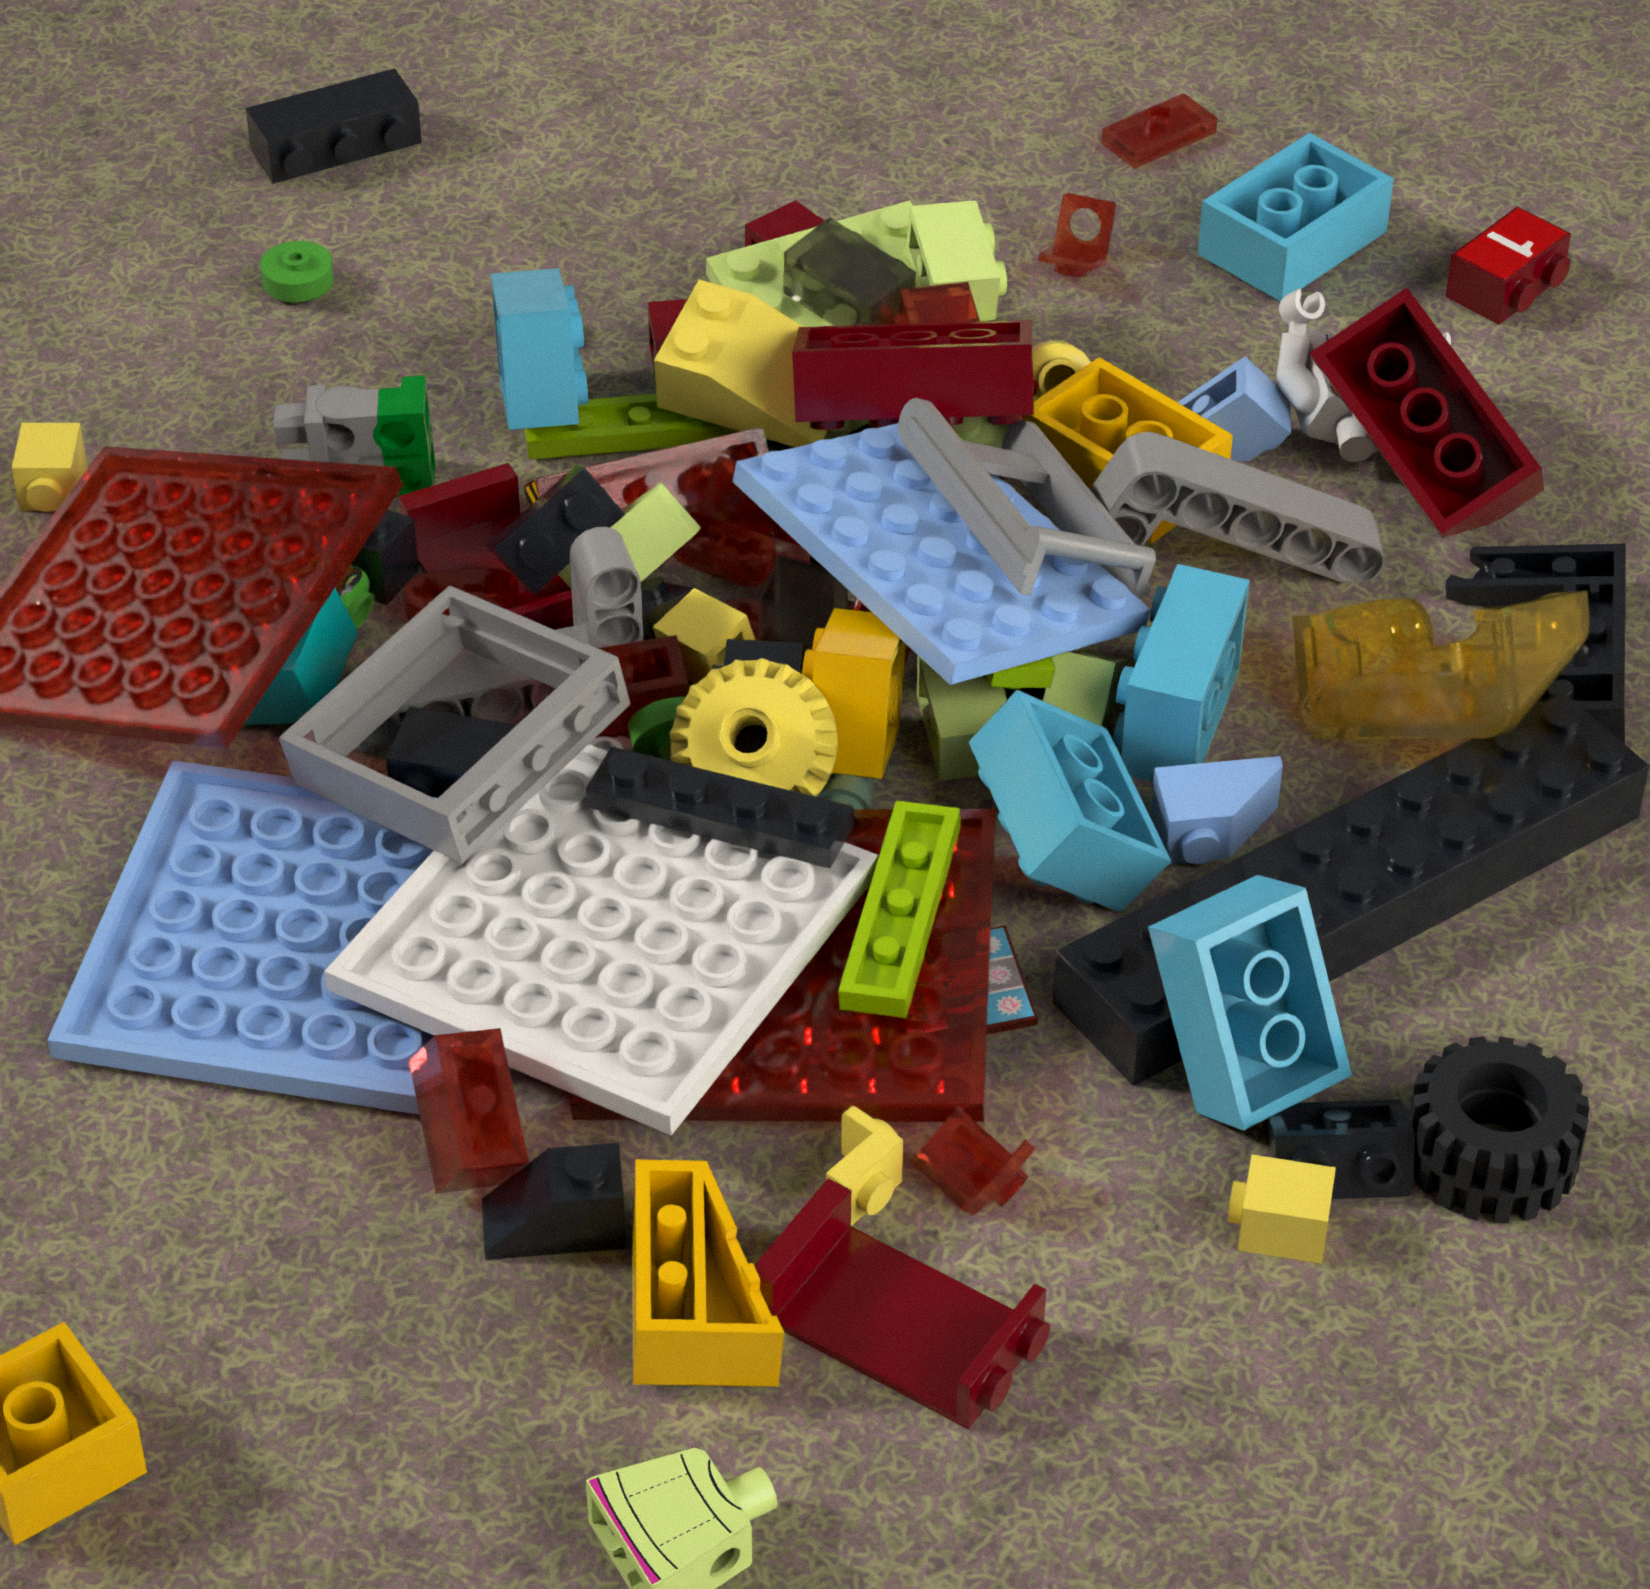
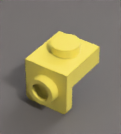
(870, 1162)

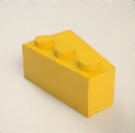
(692, 1287)

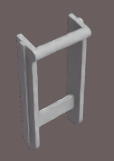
(1026, 454)

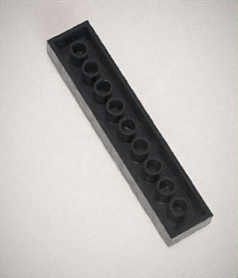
(1378, 866)

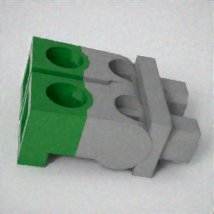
(364, 429)

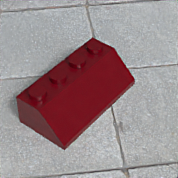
(881, 367)
(1429, 417)

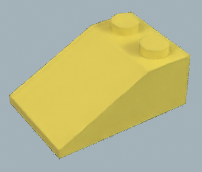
(732, 365)

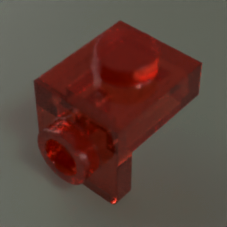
(971, 1163)

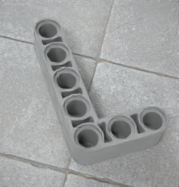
(1179, 483)
(604, 615)

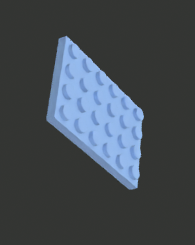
(920, 569)

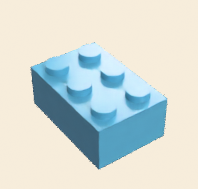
(1295, 216)
(538, 348)
(1181, 671)
(1068, 802)
(1250, 1001)

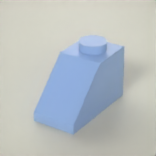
(1246, 406)
(1213, 806)

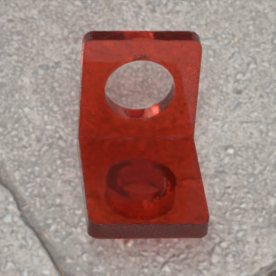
(1069, 252)

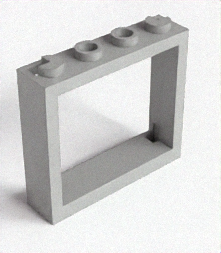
(585, 701)

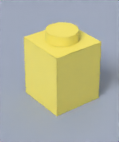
(47, 464)
(702, 631)
(1283, 1208)

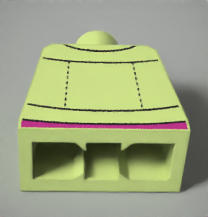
(677, 1520)

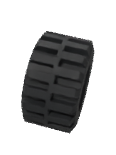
(1490, 1167)

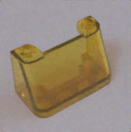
(1380, 676)

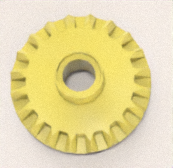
(763, 693)

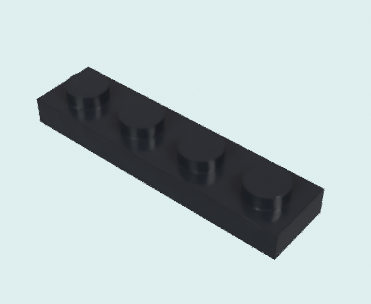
(720, 807)

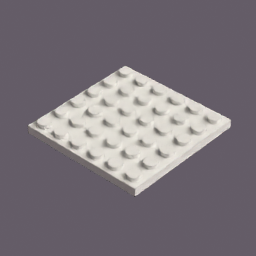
(601, 947)

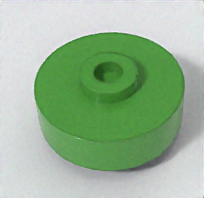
(297, 271)
(651, 728)

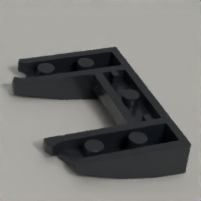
(1526, 574)

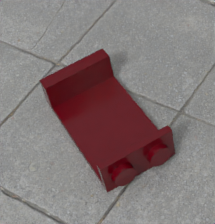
(459, 521)
(895, 1313)

